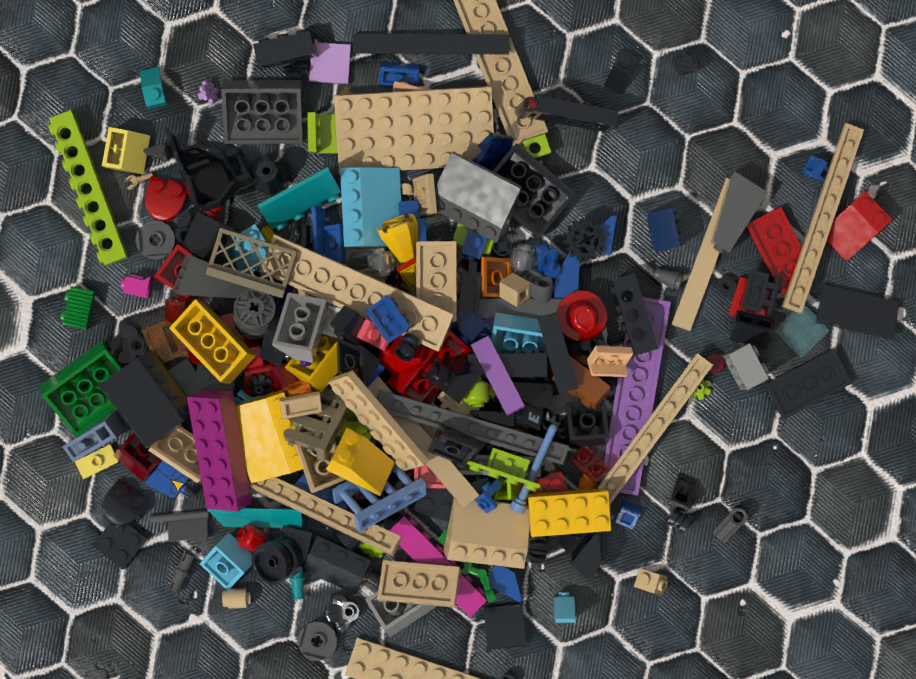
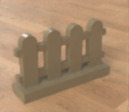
(328, 431)

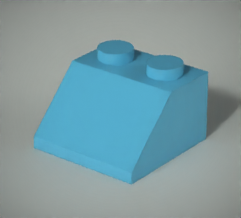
(246, 246)
(227, 561)

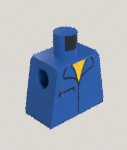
(169, 481)

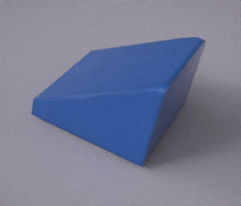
(628, 514)

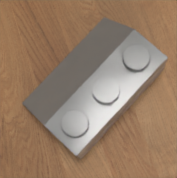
(301, 326)
(396, 615)

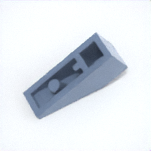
(94, 437)

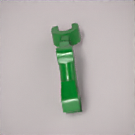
(482, 574)

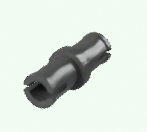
(181, 572)

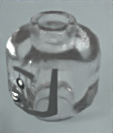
(522, 258)
(381, 262)

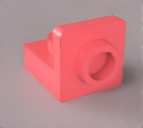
(371, 335)

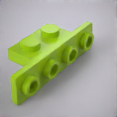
(508, 466)

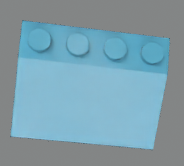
(367, 201)

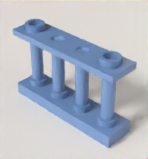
(380, 508)

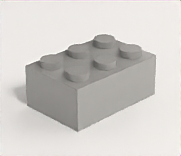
(746, 366)

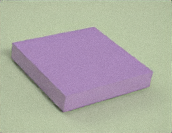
(331, 64)

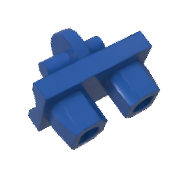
(547, 261)

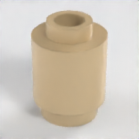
(236, 598)

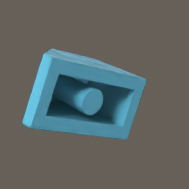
(564, 608)

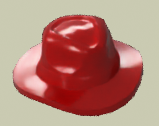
(581, 315)

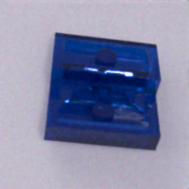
(493, 150)

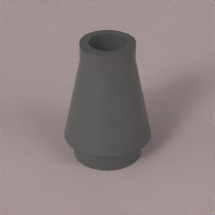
(670, 278)

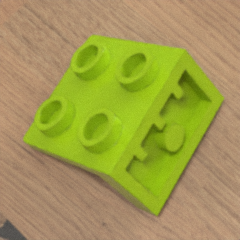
(322, 133)

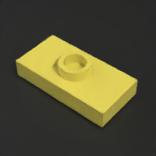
(96, 461)

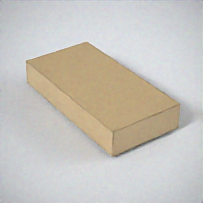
(301, 405)

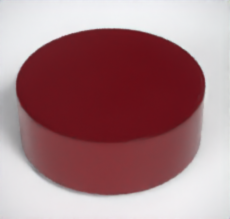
(717, 361)

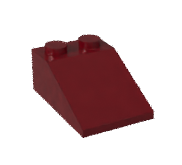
(137, 457)

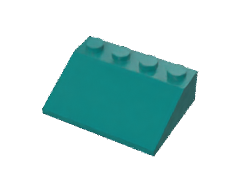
(299, 199)

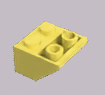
(125, 150)

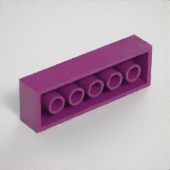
(219, 450)

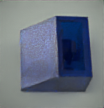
(470, 327)

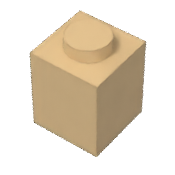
(514, 289)

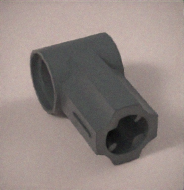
(728, 526)

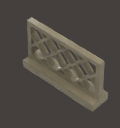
(246, 279)

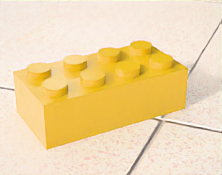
(212, 342)
(569, 512)

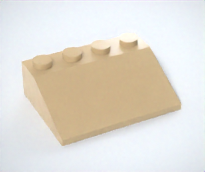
(489, 537)

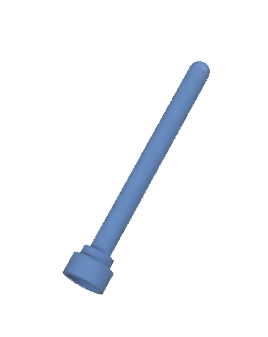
(519, 504)

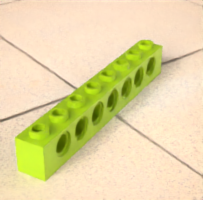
(68, 121)

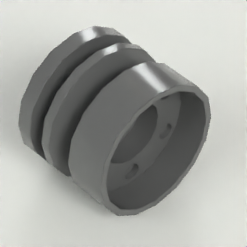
(251, 323)

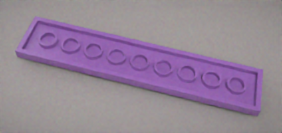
(636, 391)

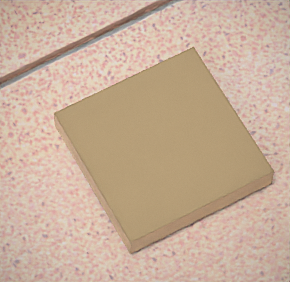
(425, 194)

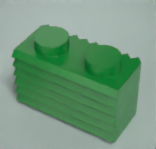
(78, 307)

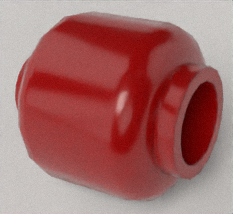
(250, 537)

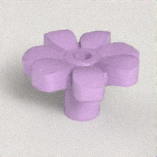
(208, 92)

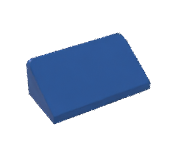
(399, 72)

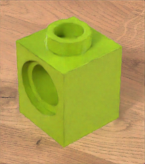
(542, 142)

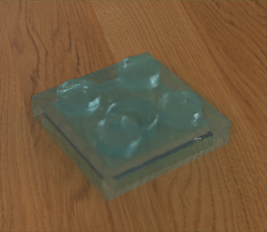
(801, 331)

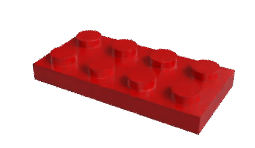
(776, 245)

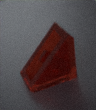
(174, 308)

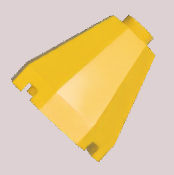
(400, 236)

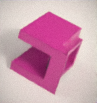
(136, 285)

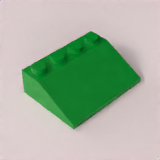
(76, 390)

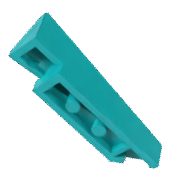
(260, 517)

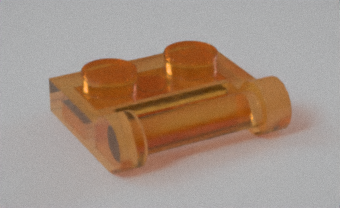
(159, 344)

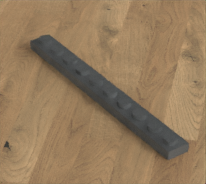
(475, 427)

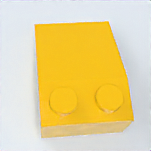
(360, 462)

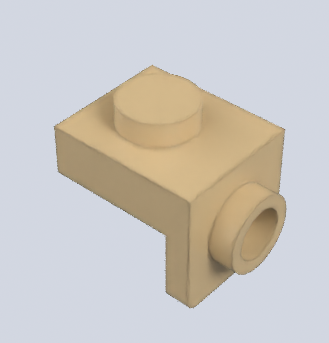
(651, 581)

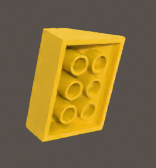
(263, 439)

